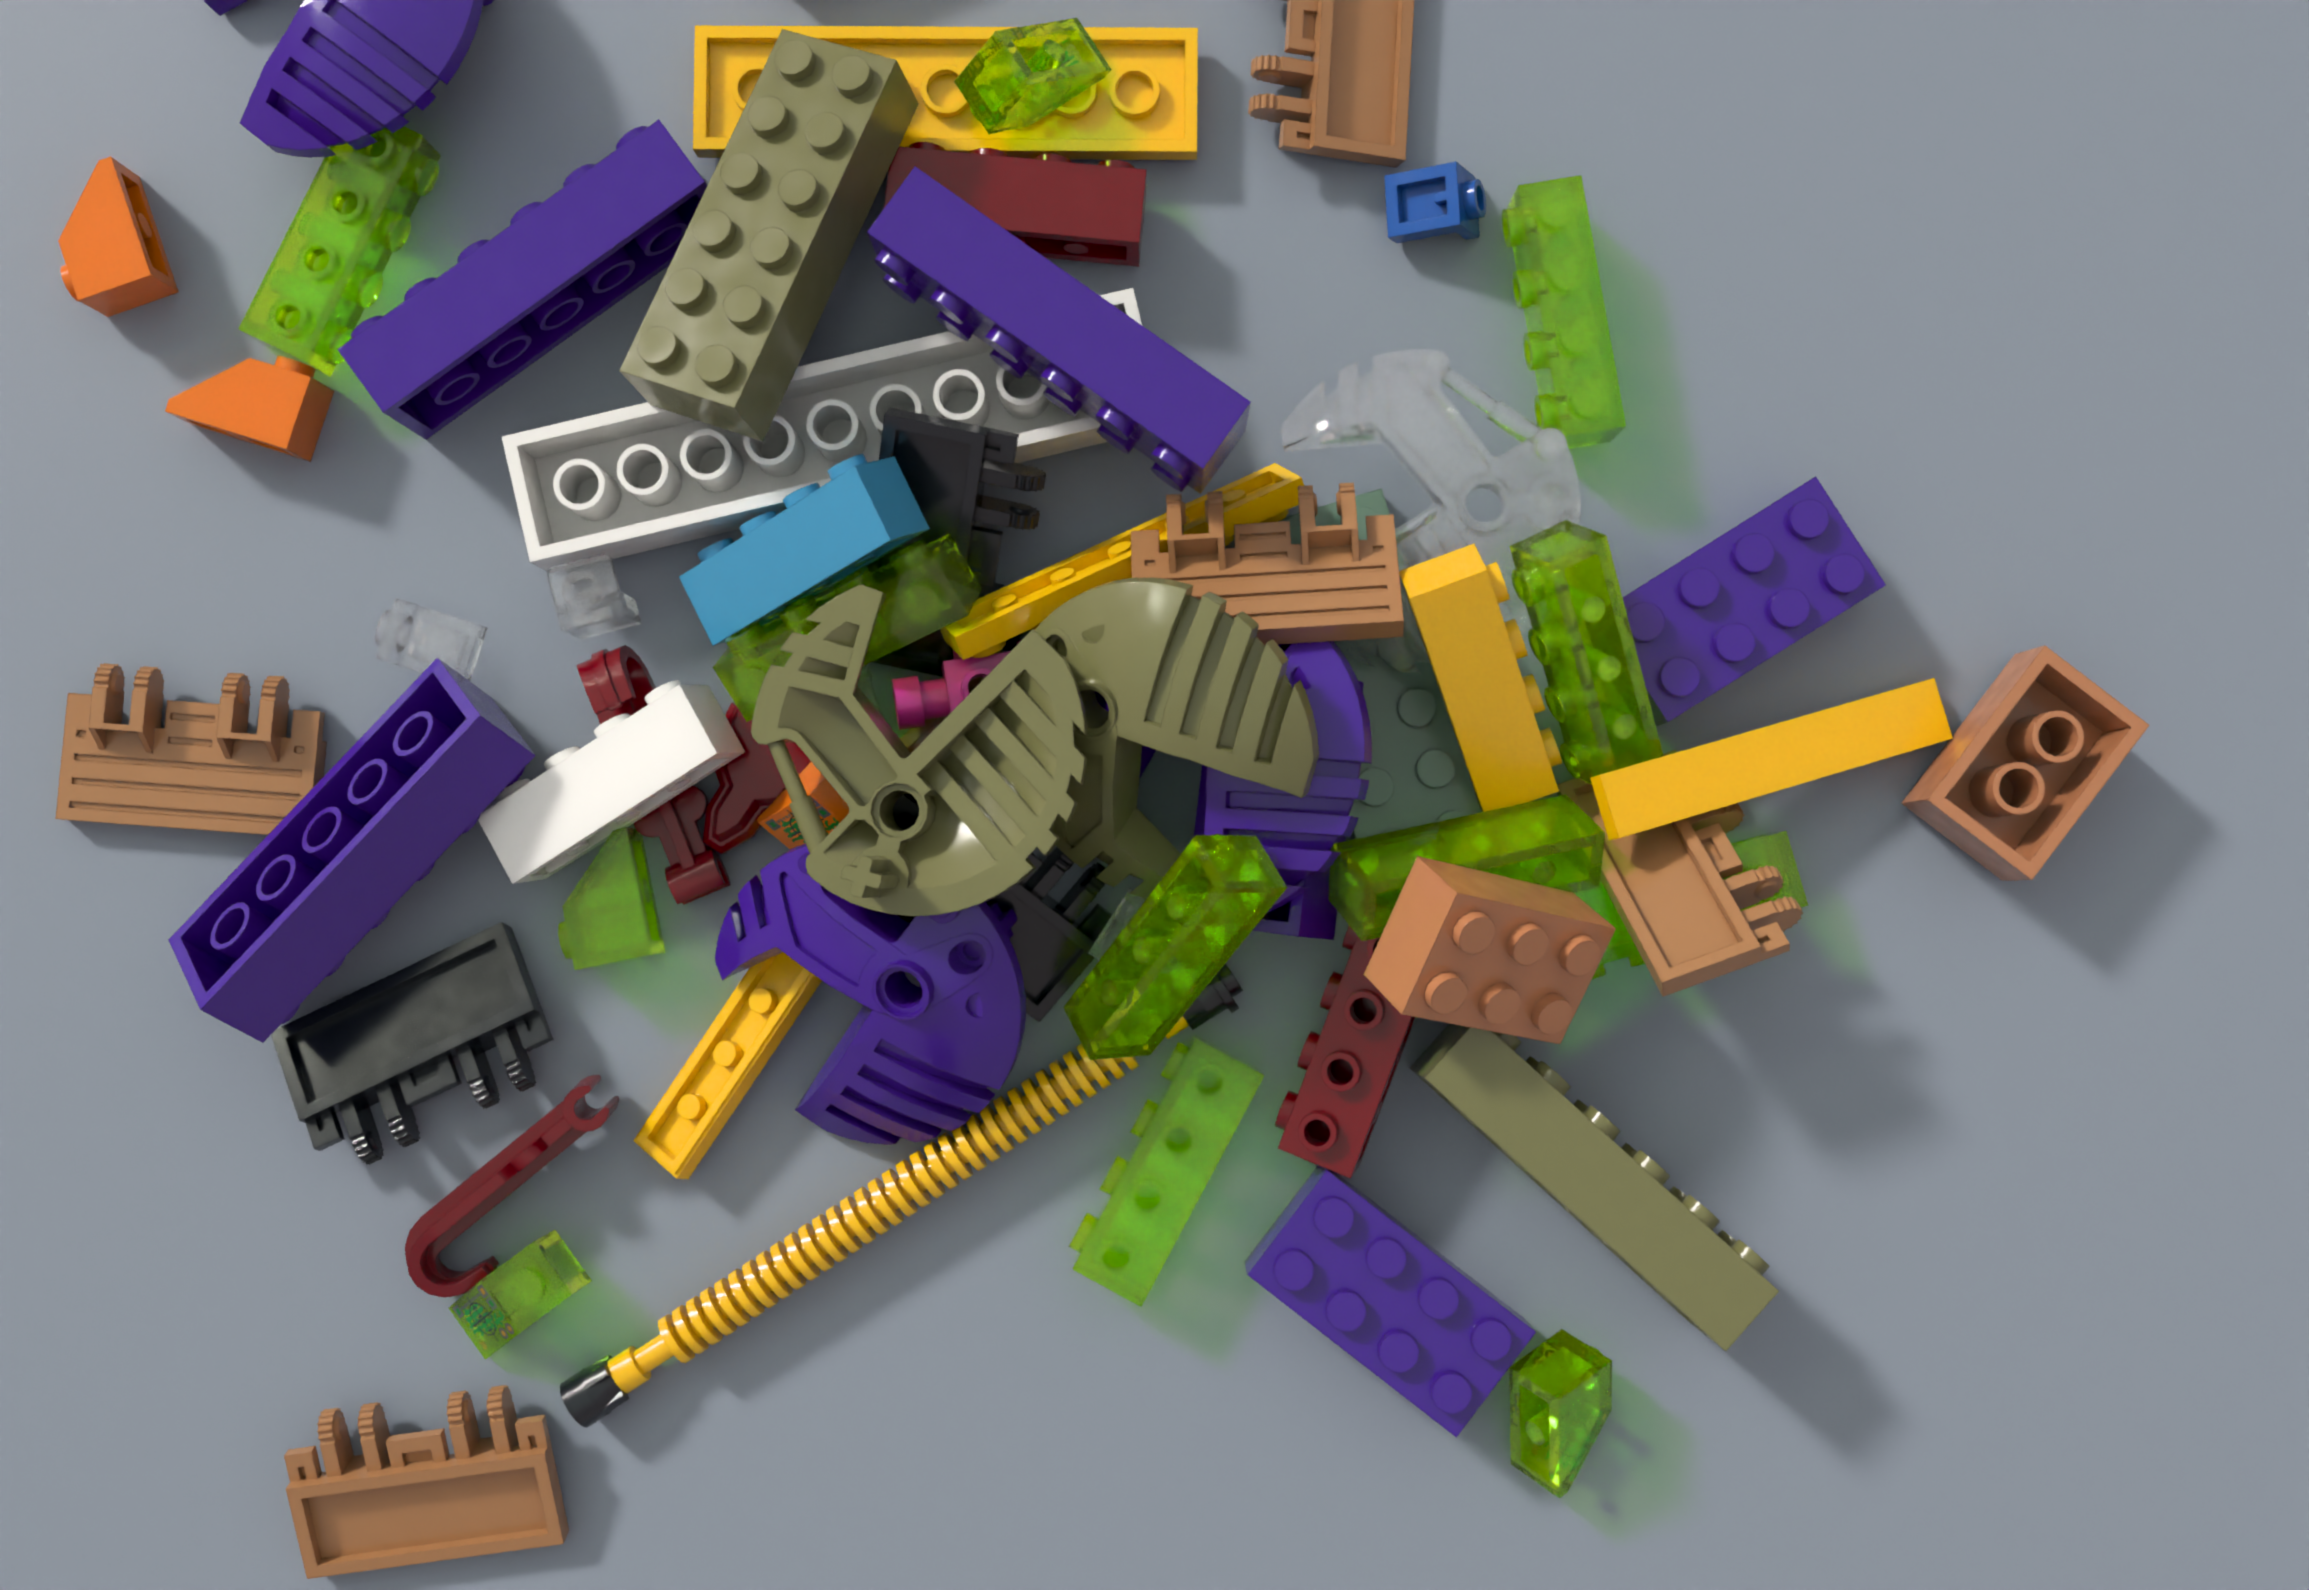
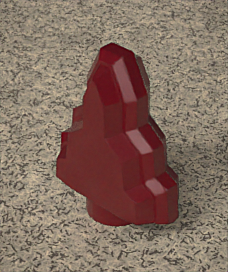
(745, 788)

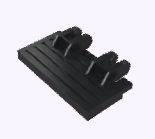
(947, 474)
(1046, 937)
(401, 1037)

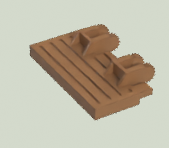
(1351, 88)
(1295, 592)
(195, 769)
(1676, 900)
(415, 1499)

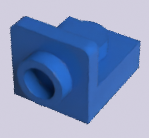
(1434, 203)

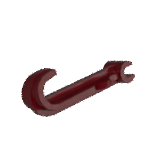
(615, 686)
(491, 1186)

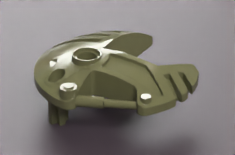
(1181, 684)
(981, 778)

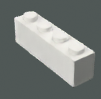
(610, 781)

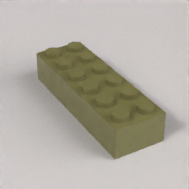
(771, 234)
(1600, 1184)

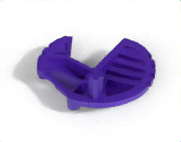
(354, 69)
(1292, 828)
(911, 1049)

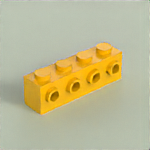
(1479, 677)

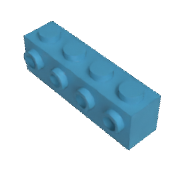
(805, 547)

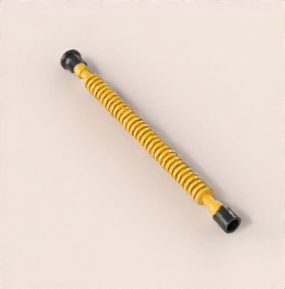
(744, 1294)

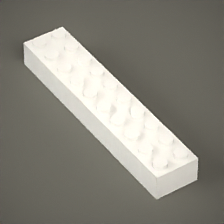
(664, 479)

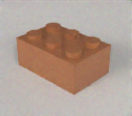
(2025, 764)
(1488, 951)

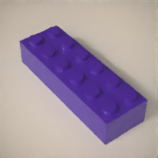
(529, 284)
(1057, 333)
(348, 852)

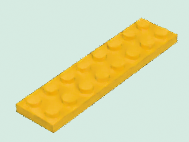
(1133, 113)

